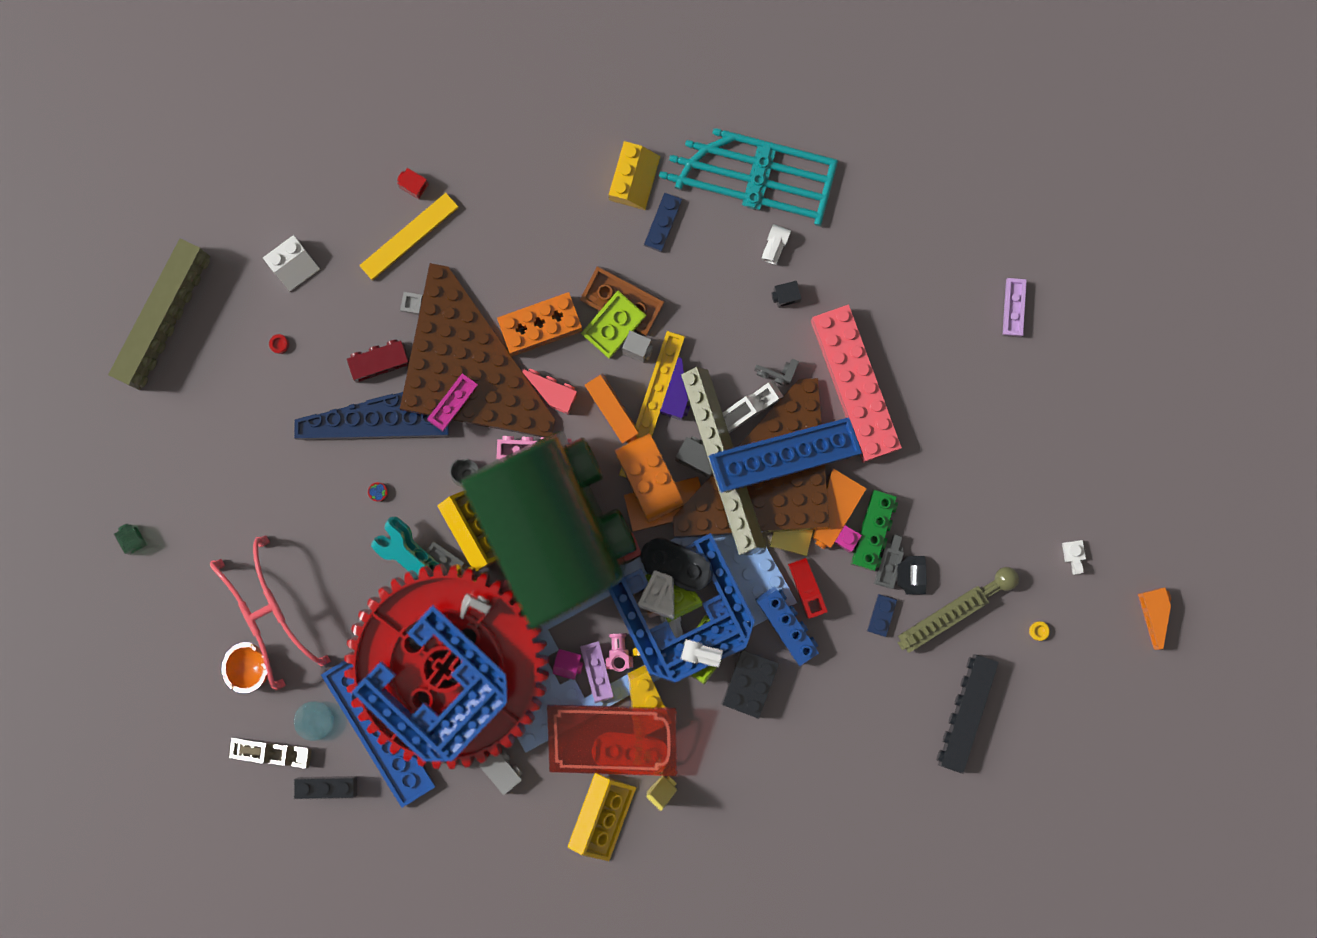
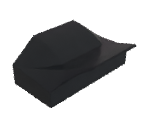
(912, 575)

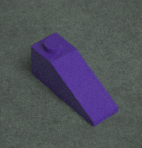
(676, 396)

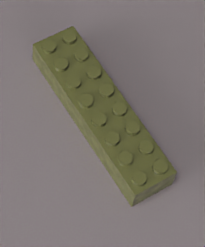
(160, 314)

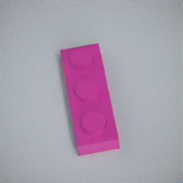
(452, 402)

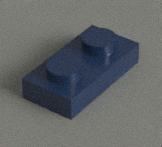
(881, 615)

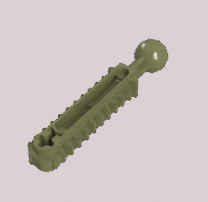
(1005, 579)

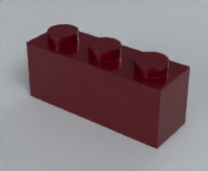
(378, 360)

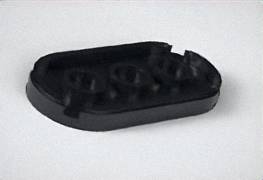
(687, 567)

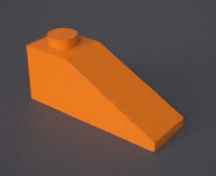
(1156, 612)

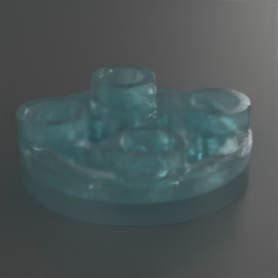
(313, 720)

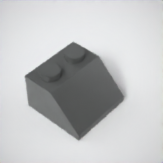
(693, 455)

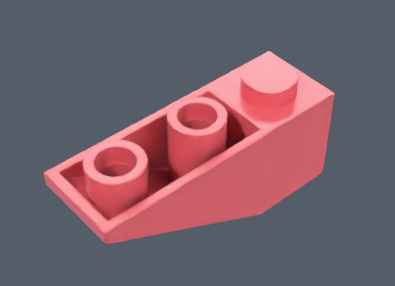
(556, 395)

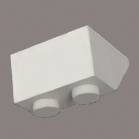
(291, 263)

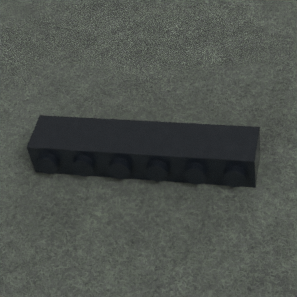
(967, 713)

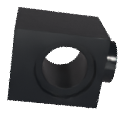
(786, 294)

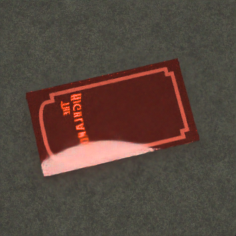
(612, 740)

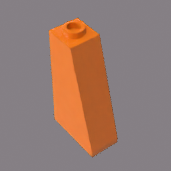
(612, 408)
(842, 499)

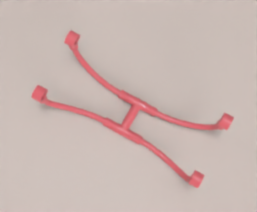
(272, 606)

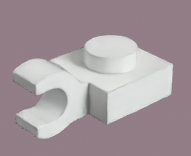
(1074, 553)

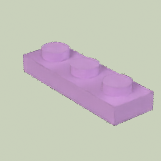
(1014, 307)
(596, 672)

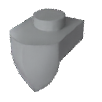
(480, 603)

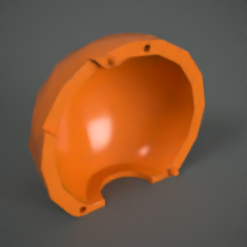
(244, 668)

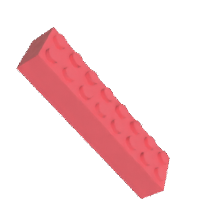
(855, 382)

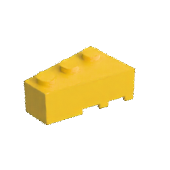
(642, 689)

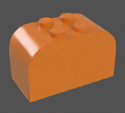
(649, 477)

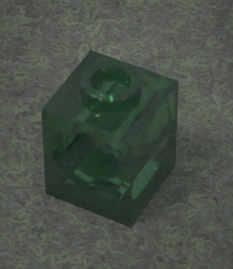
(130, 538)

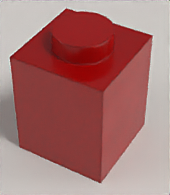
(412, 183)

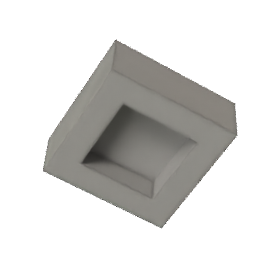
(411, 303)

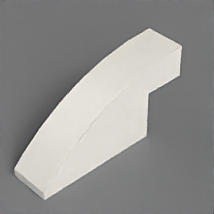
(751, 406)

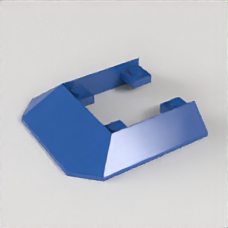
(659, 649)
(425, 731)

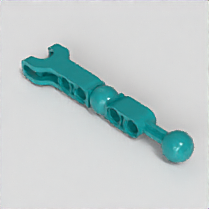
(402, 547)

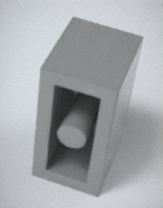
(637, 347)
(502, 772)

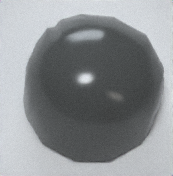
(461, 469)

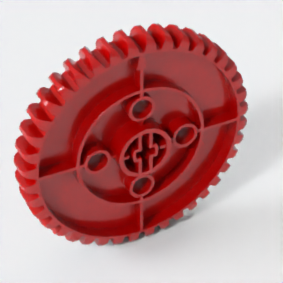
(500, 634)

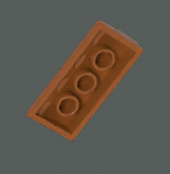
(605, 284)

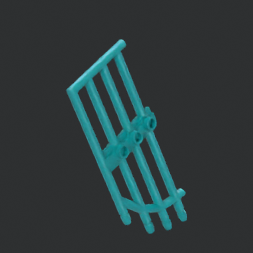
(759, 173)

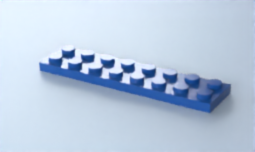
(784, 455)
(404, 778)

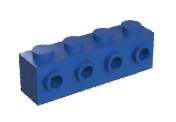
(787, 626)

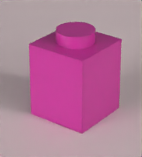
(847, 539)
(567, 664)

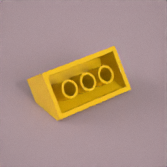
(467, 530)
(601, 817)

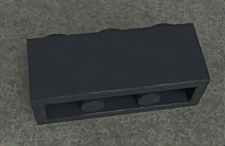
(325, 787)

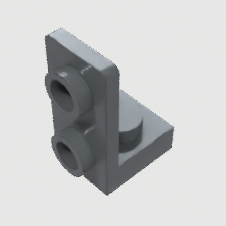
(788, 369)

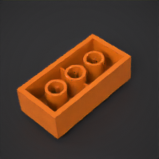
(544, 312)

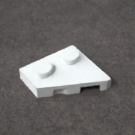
(659, 595)

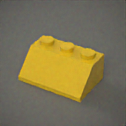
(634, 176)

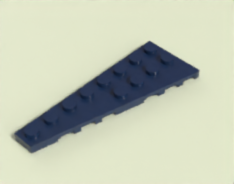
(369, 419)

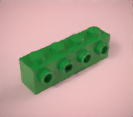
(873, 530)

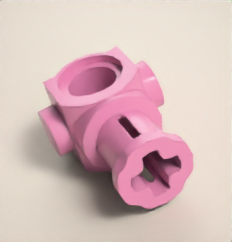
(618, 652)

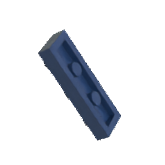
(662, 222)

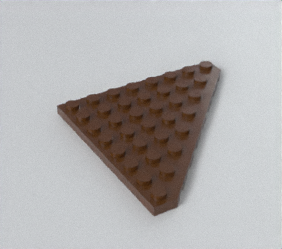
(456, 341)
(780, 503)

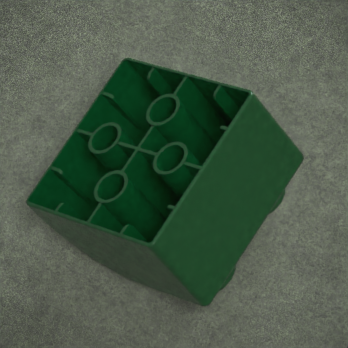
(549, 526)

